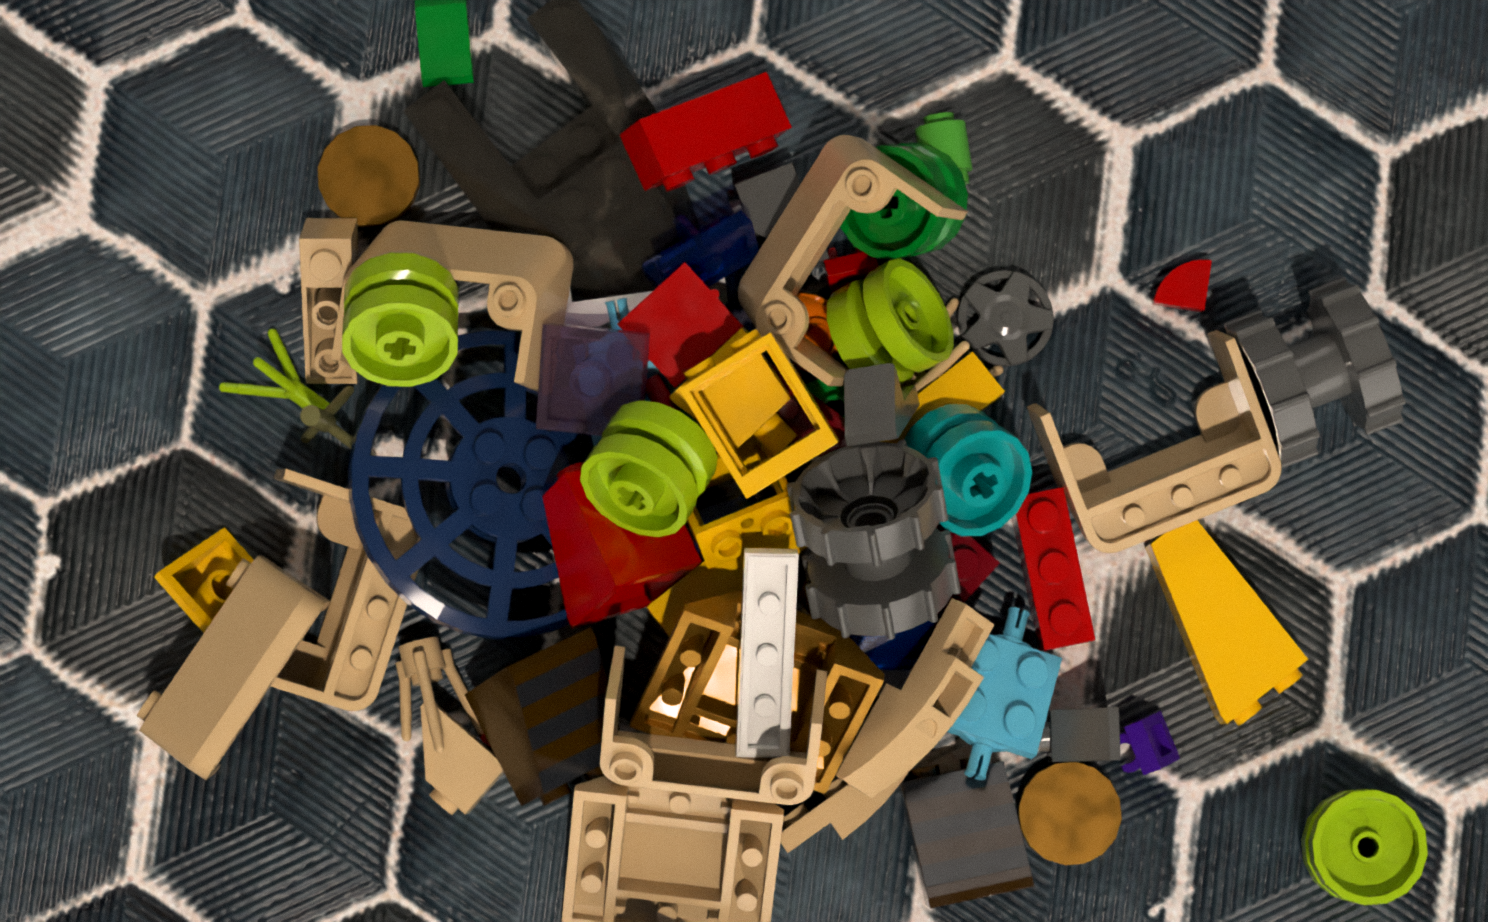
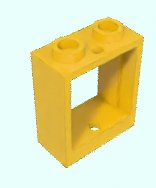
(784, 461)
(748, 527)

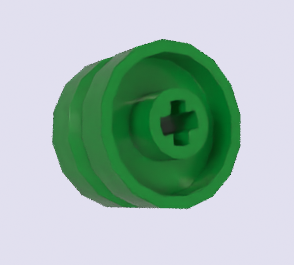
(904, 225)

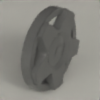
(1005, 318)

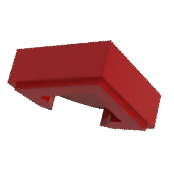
(1185, 287)

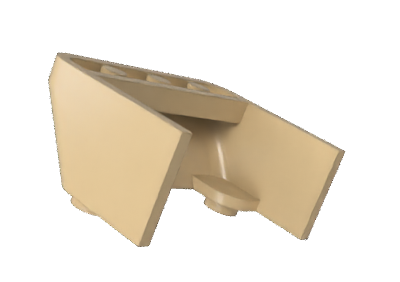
(842, 178)
(524, 271)
(1176, 485)
(363, 610)
(231, 665)
(705, 765)

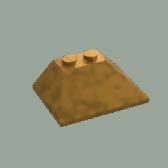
(697, 682)

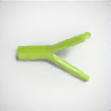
(291, 386)

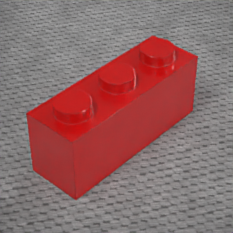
(706, 133)
(1052, 571)

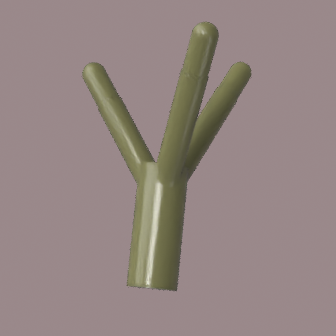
(325, 421)

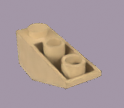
(326, 254)

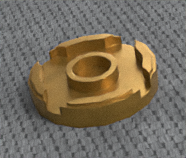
(369, 175)
(1069, 813)

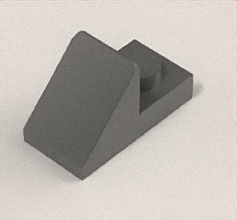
(876, 404)

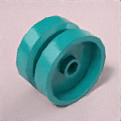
(980, 467)

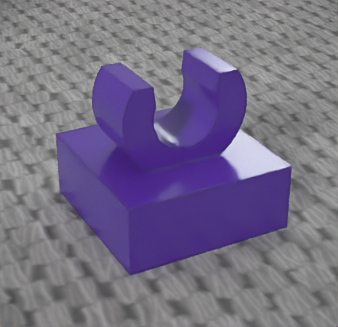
(1150, 744)

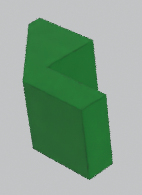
(444, 42)

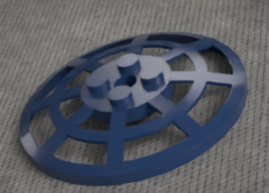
(471, 492)

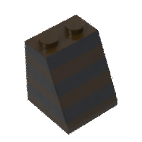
(546, 717)
(964, 834)

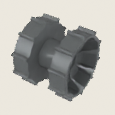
(1341, 361)
(874, 538)

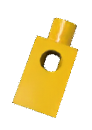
(746, 401)

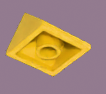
(201, 575)

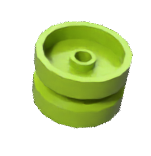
(400, 319)
(891, 319)
(649, 468)
(1333, 839)

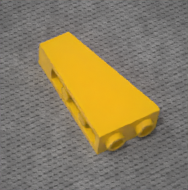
(1223, 623)

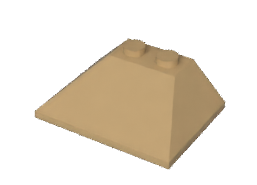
(669, 856)

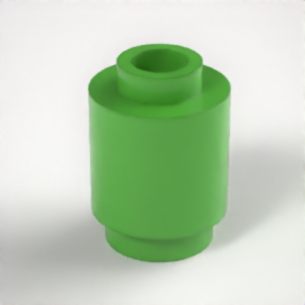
(949, 137)

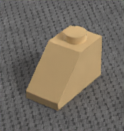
(462, 769)

